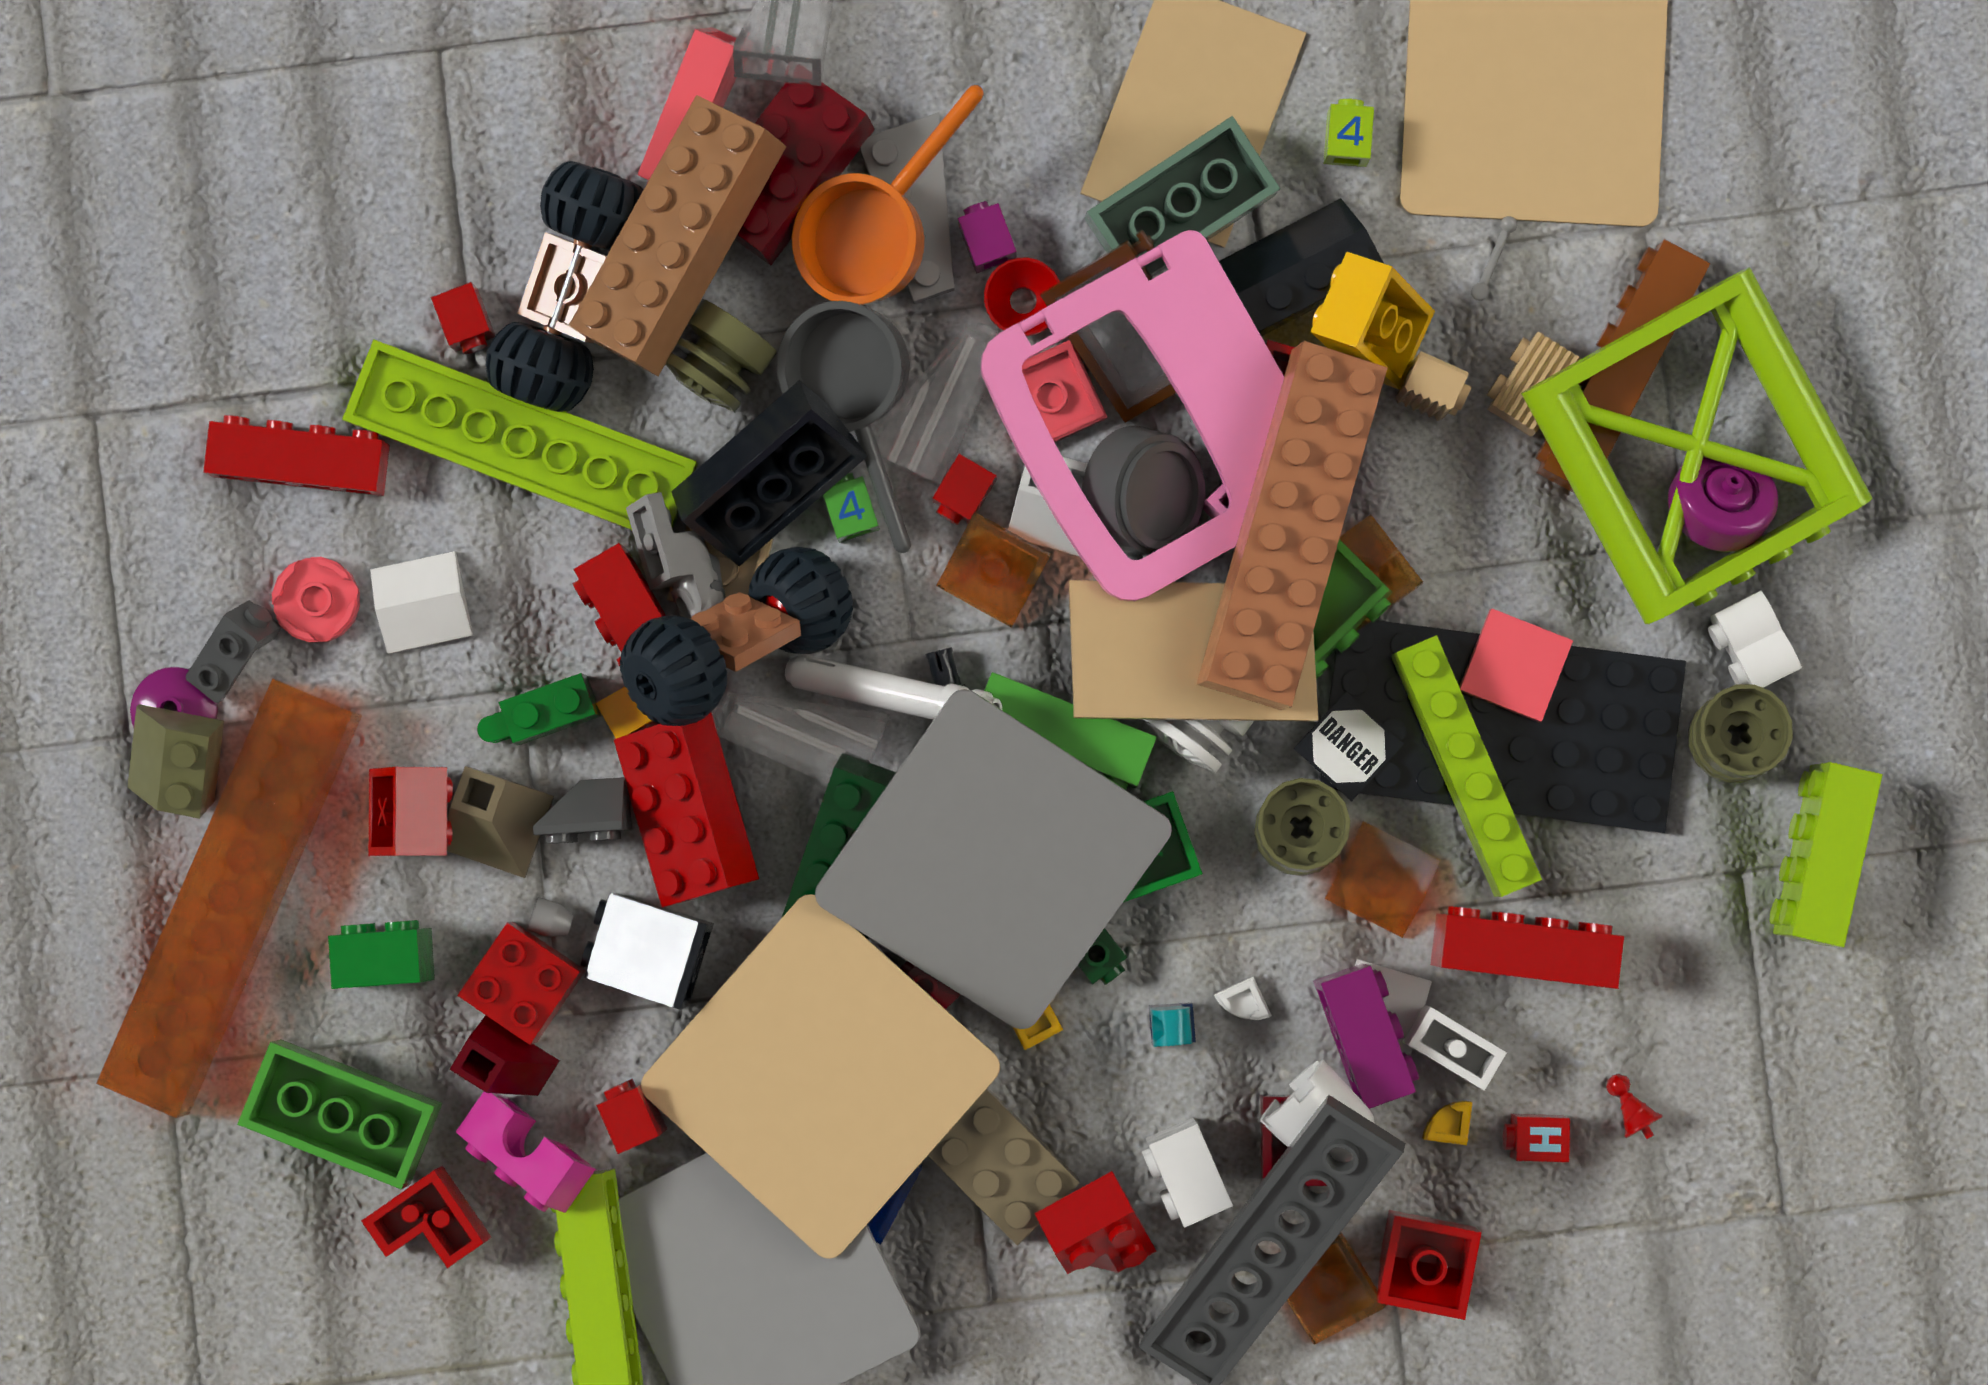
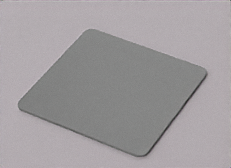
(993, 860)
(744, 1298)

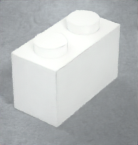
(1454, 1047)

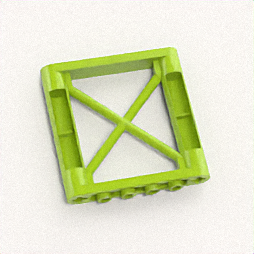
(1829, 472)

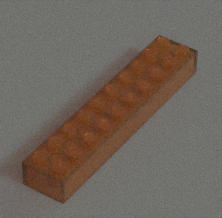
(229, 899)

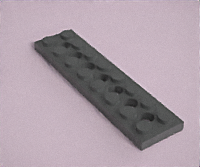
(1261, 1220)

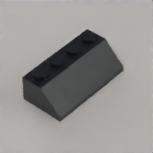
(1294, 266)
(768, 474)

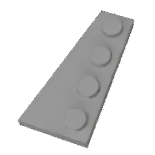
(885, 158)

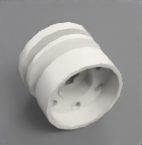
(1194, 738)

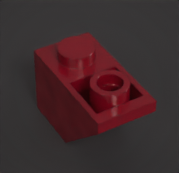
(503, 1062)

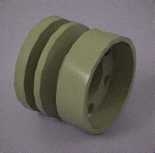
(719, 356)
(1764, 727)
(1301, 801)

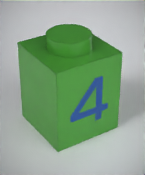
(850, 508)

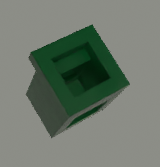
(1110, 966)

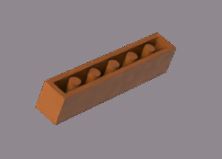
(1667, 280)

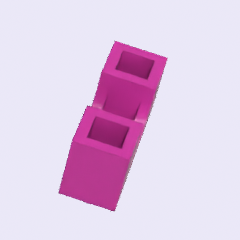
(498, 1132)

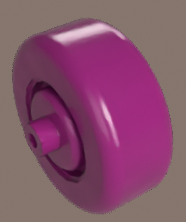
(1725, 505)

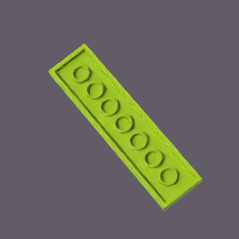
(510, 439)

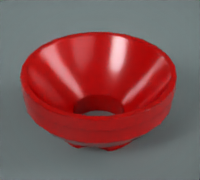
(1013, 276)

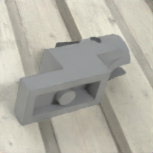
(675, 558)

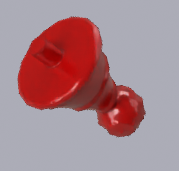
(1635, 1113)

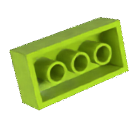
(1825, 854)

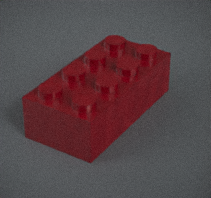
(820, 141)

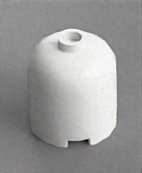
(1309, 1092)

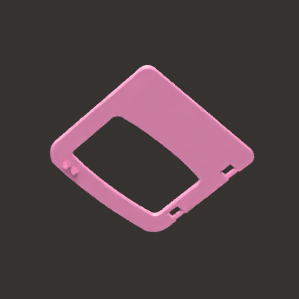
(1212, 361)

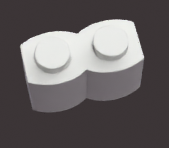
(1754, 642)

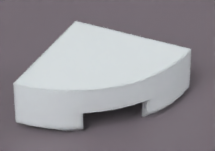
(1244, 1000)

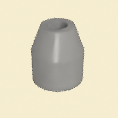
(549, 918)

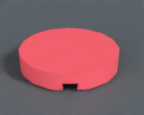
(316, 599)

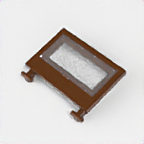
(1112, 345)

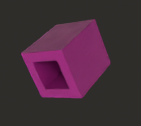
(986, 236)

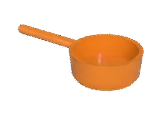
(863, 236)

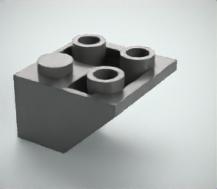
(589, 807)

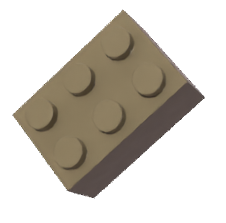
(1003, 1166)

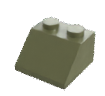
(175, 760)

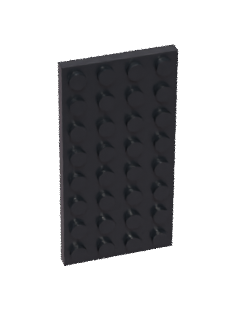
(1591, 760)

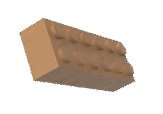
(677, 235)

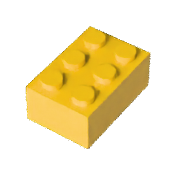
(1373, 316)

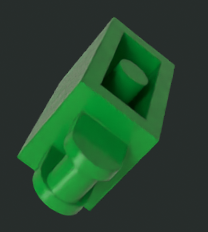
(541, 712)

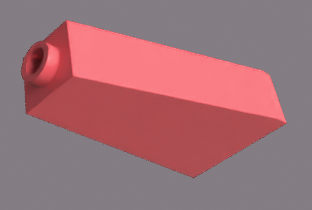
(704, 72)

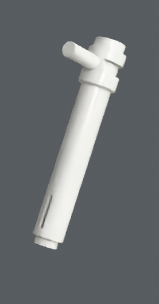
(873, 687)

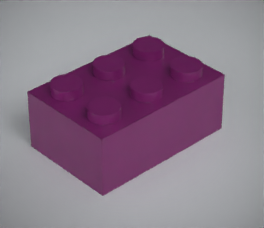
(1366, 1034)

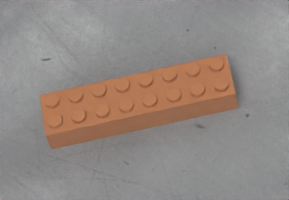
(1292, 526)

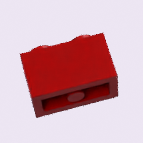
(630, 1116)

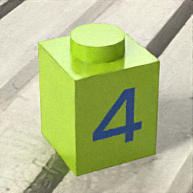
(1348, 133)

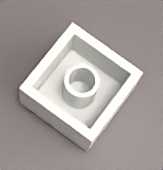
(1188, 1173)

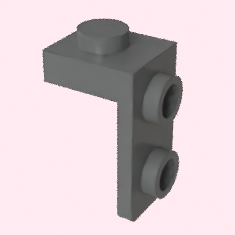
(230, 648)

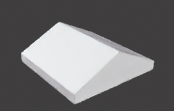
(421, 602)

